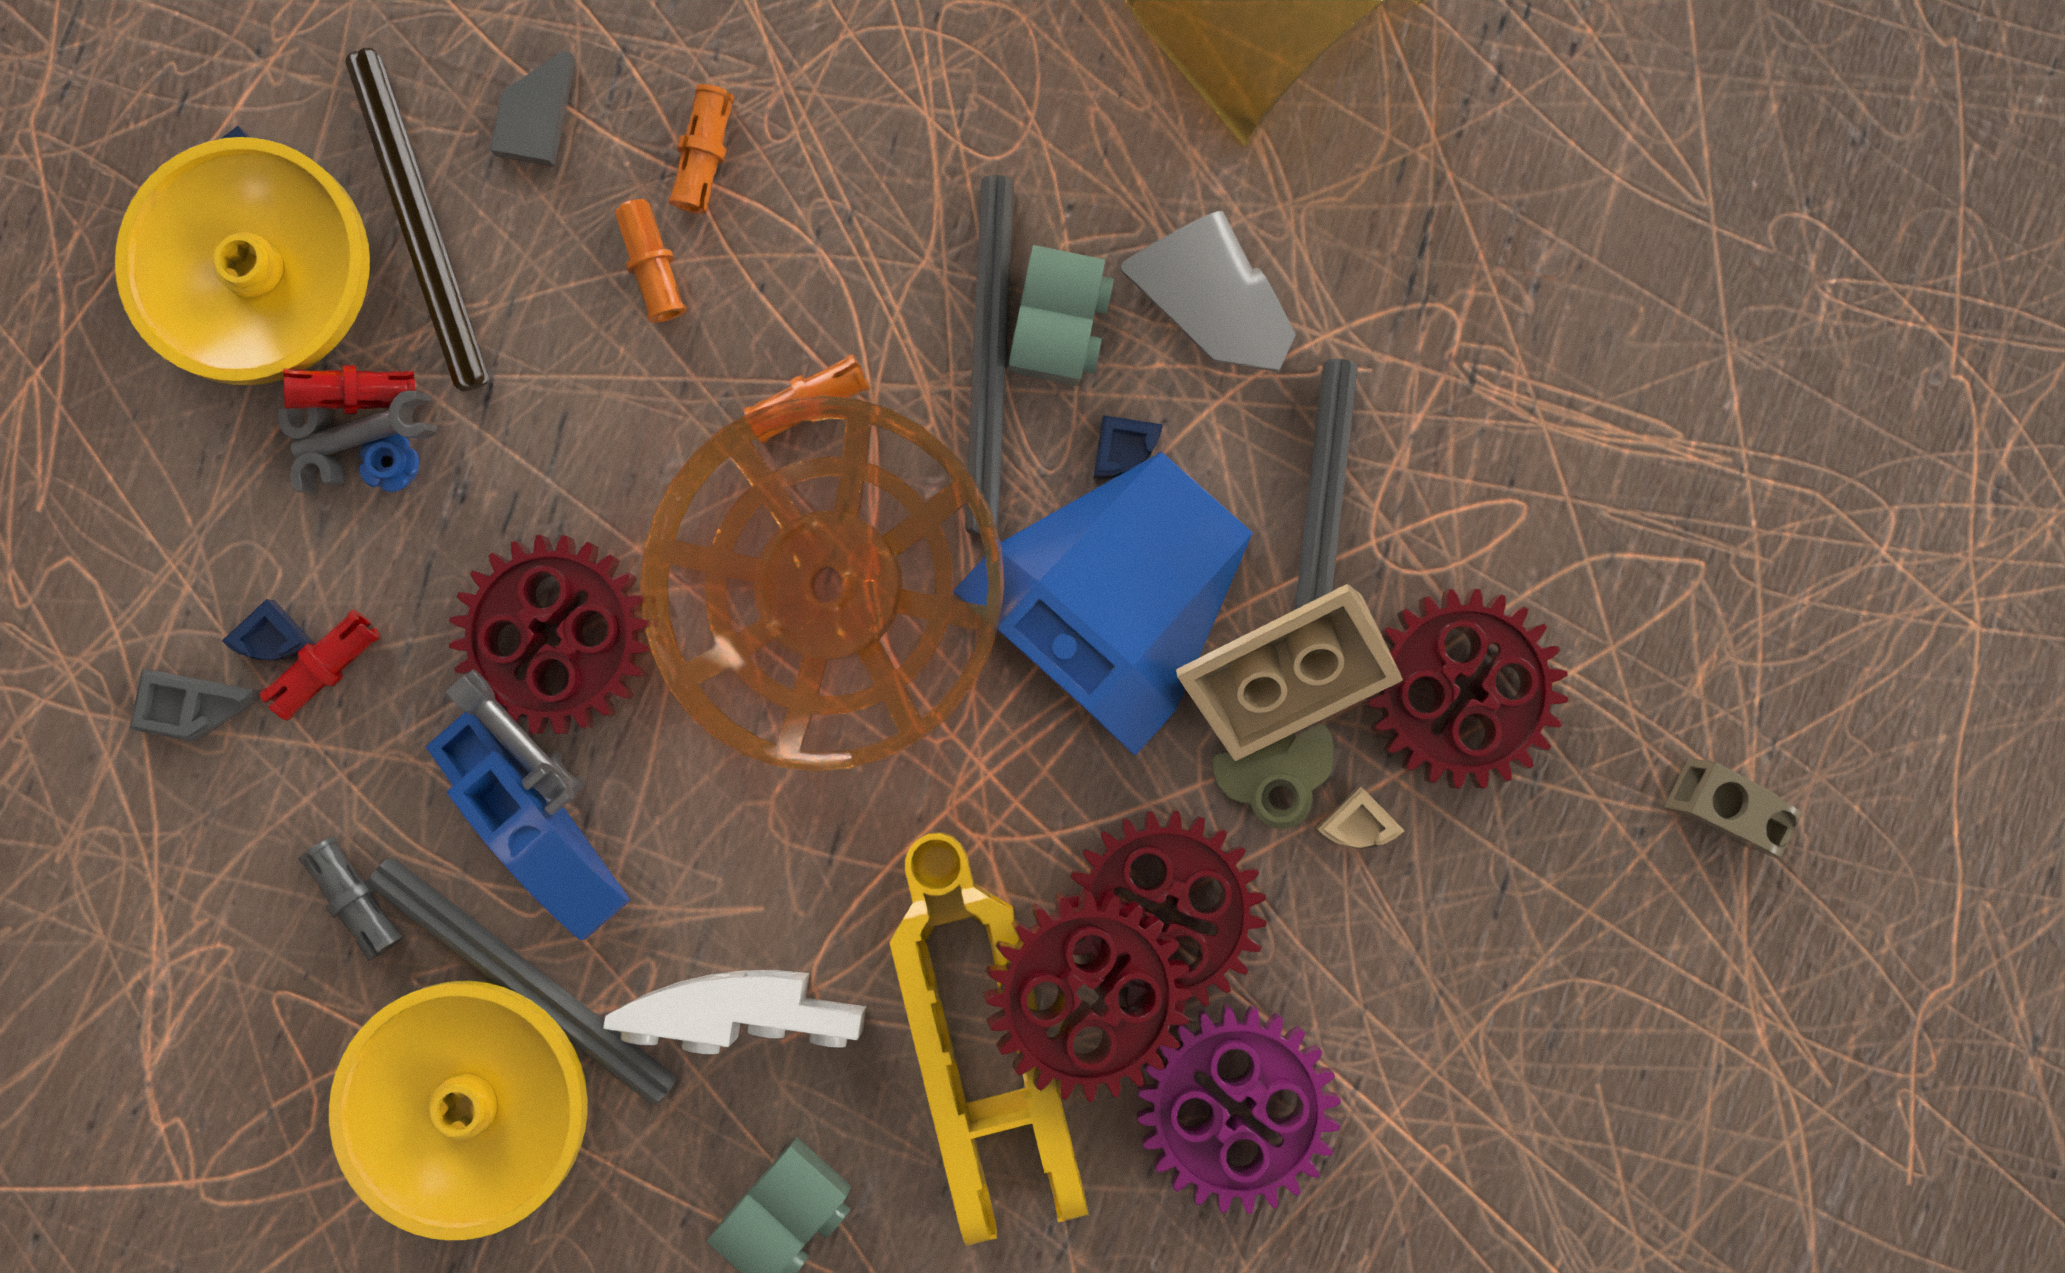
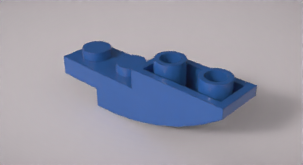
(537, 848)

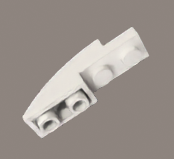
(711, 1007)

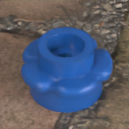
(402, 470)

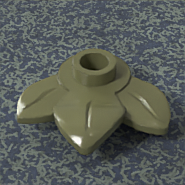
(1291, 762)

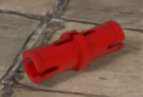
(344, 388)
(320, 665)

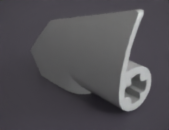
(1214, 294)

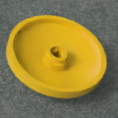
(242, 261)
(458, 1110)

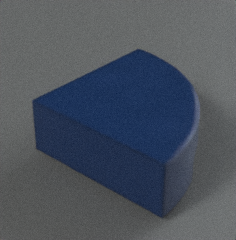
(1124, 445)
(267, 634)

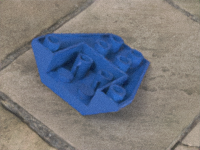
(1119, 593)

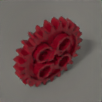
(510, 598)
(1508, 724)
(1185, 859)
(1128, 1033)

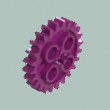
(1202, 1149)

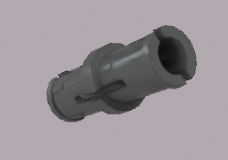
(350, 898)

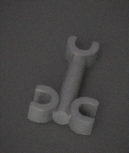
(318, 439)
(545, 772)

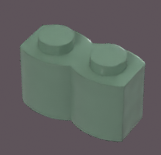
(1058, 315)
(783, 1213)

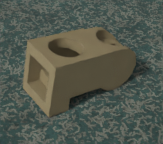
(1734, 807)

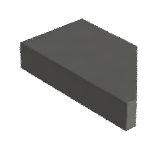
(534, 113)
(186, 705)

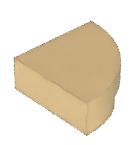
(1359, 822)

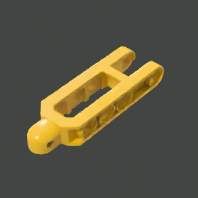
(941, 894)

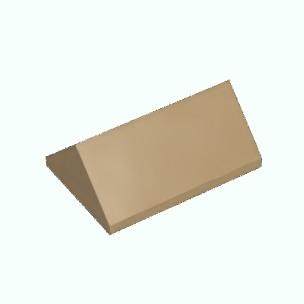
(1291, 672)

